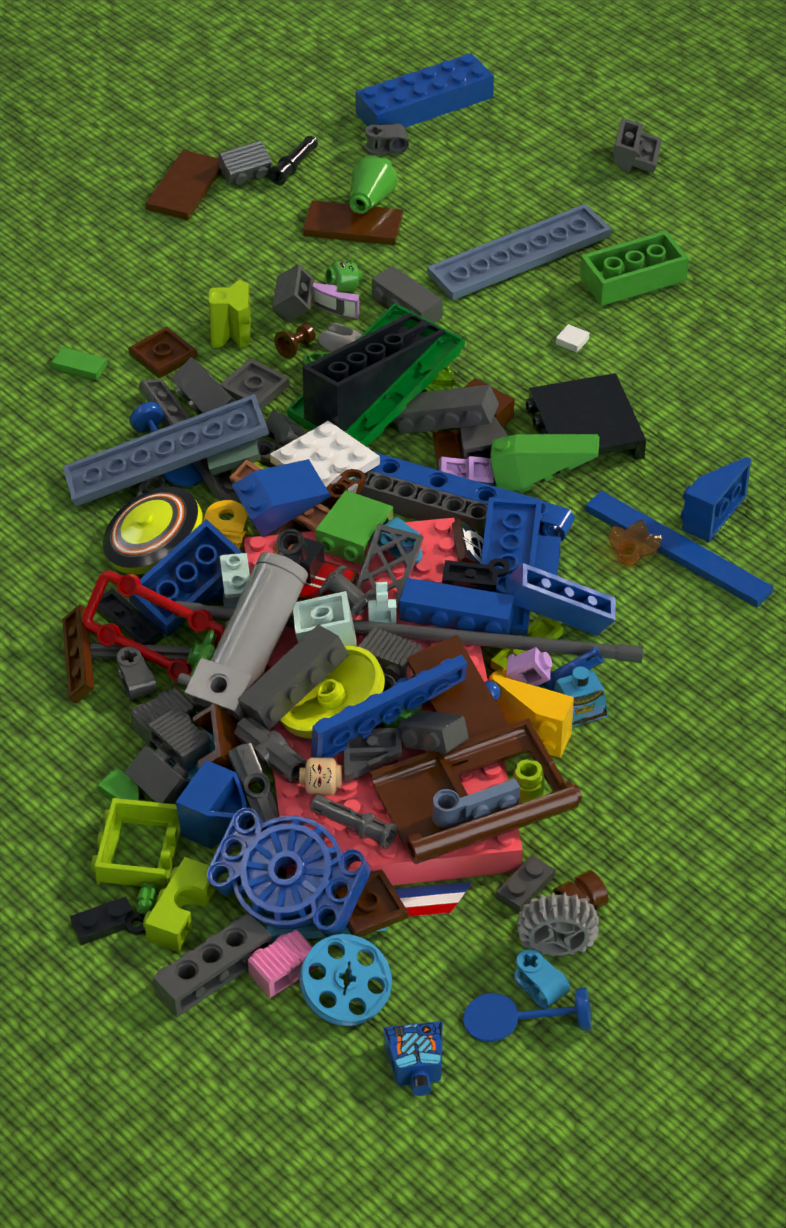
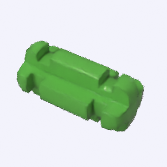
(146, 897)

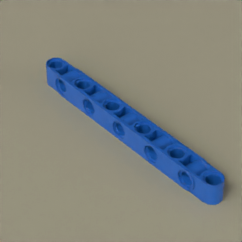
(554, 519)

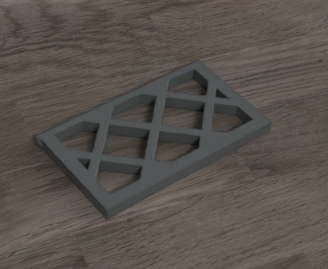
(374, 550)

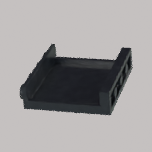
(588, 407)

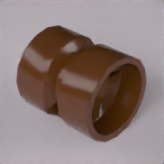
(587, 886)

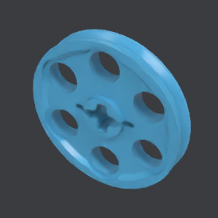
(333, 985)

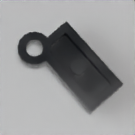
(474, 575)
(106, 920)

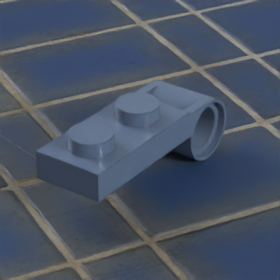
(473, 805)

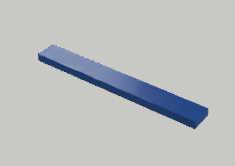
(684, 550)

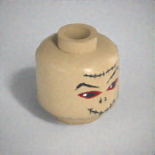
(321, 776)

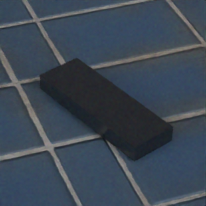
(128, 619)

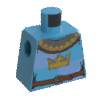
(587, 694)

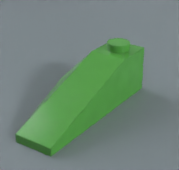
(533, 457)

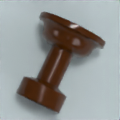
(287, 343)

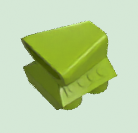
(230, 314)

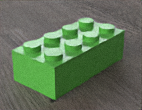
(633, 268)

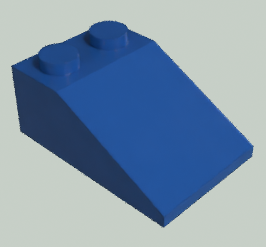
(280, 494)
(714, 499)

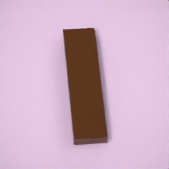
(77, 655)

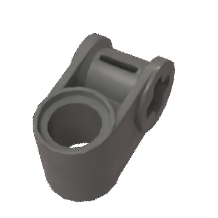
(387, 139)
(134, 673)

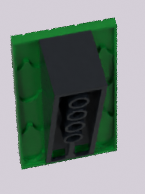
(375, 375)

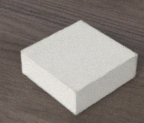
(572, 338)

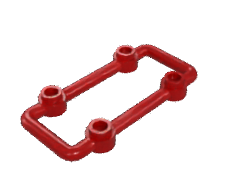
(110, 633)

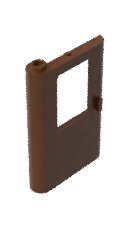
(410, 786)

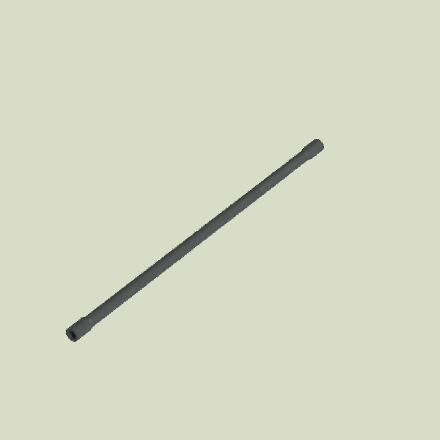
(618, 652)

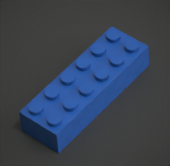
(426, 93)

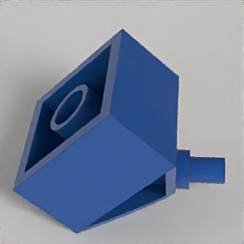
(209, 804)

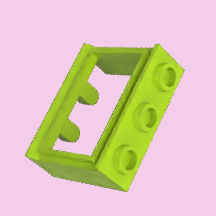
(142, 813)

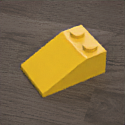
(547, 711)

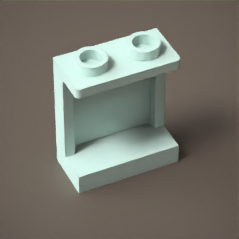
(235, 576)

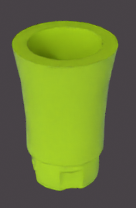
(530, 779)

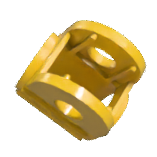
(232, 529)

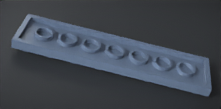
(518, 251)
(165, 450)

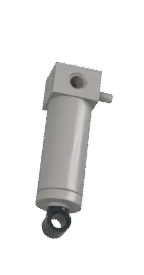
(251, 629)

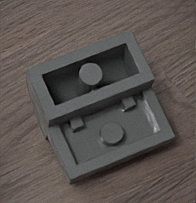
(635, 147)

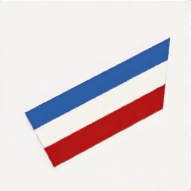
(432, 899)

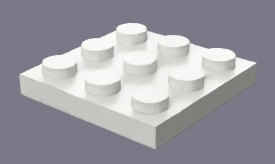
(329, 452)

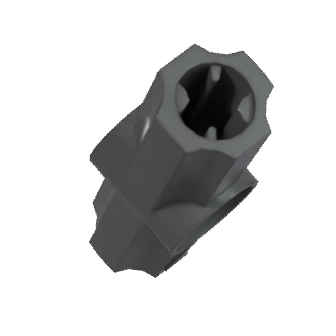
(270, 748)
(249, 770)

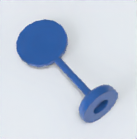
(146, 419)
(496, 1016)

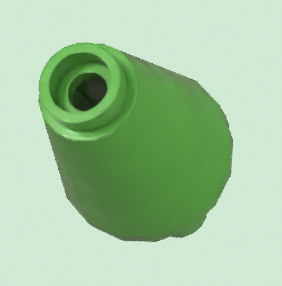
(371, 183)

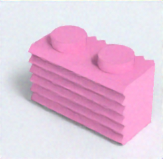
(280, 963)

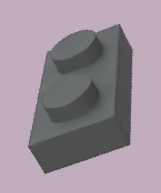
(525, 883)

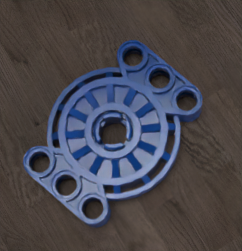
(303, 897)

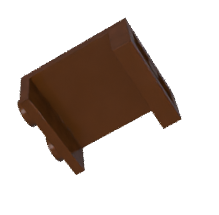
(222, 727)

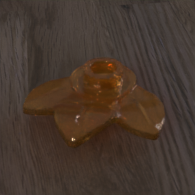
(635, 540)

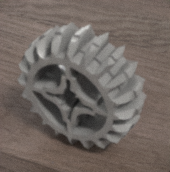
(558, 924)

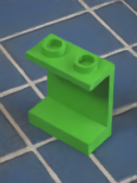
(352, 526)

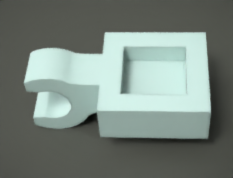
(382, 609)

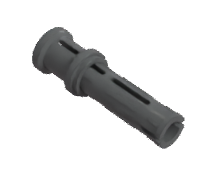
(364, 824)

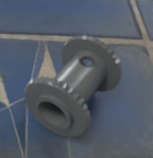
(338, 583)

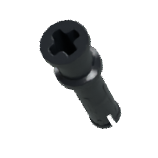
(288, 164)

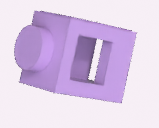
(530, 667)

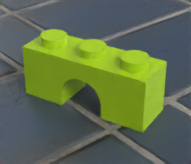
(167, 922)

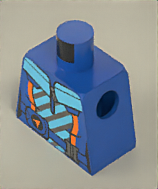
(415, 1054)

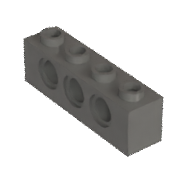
(196, 978)

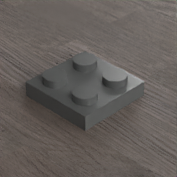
(257, 380)

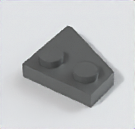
(371, 752)

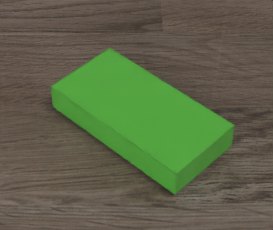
(79, 363)

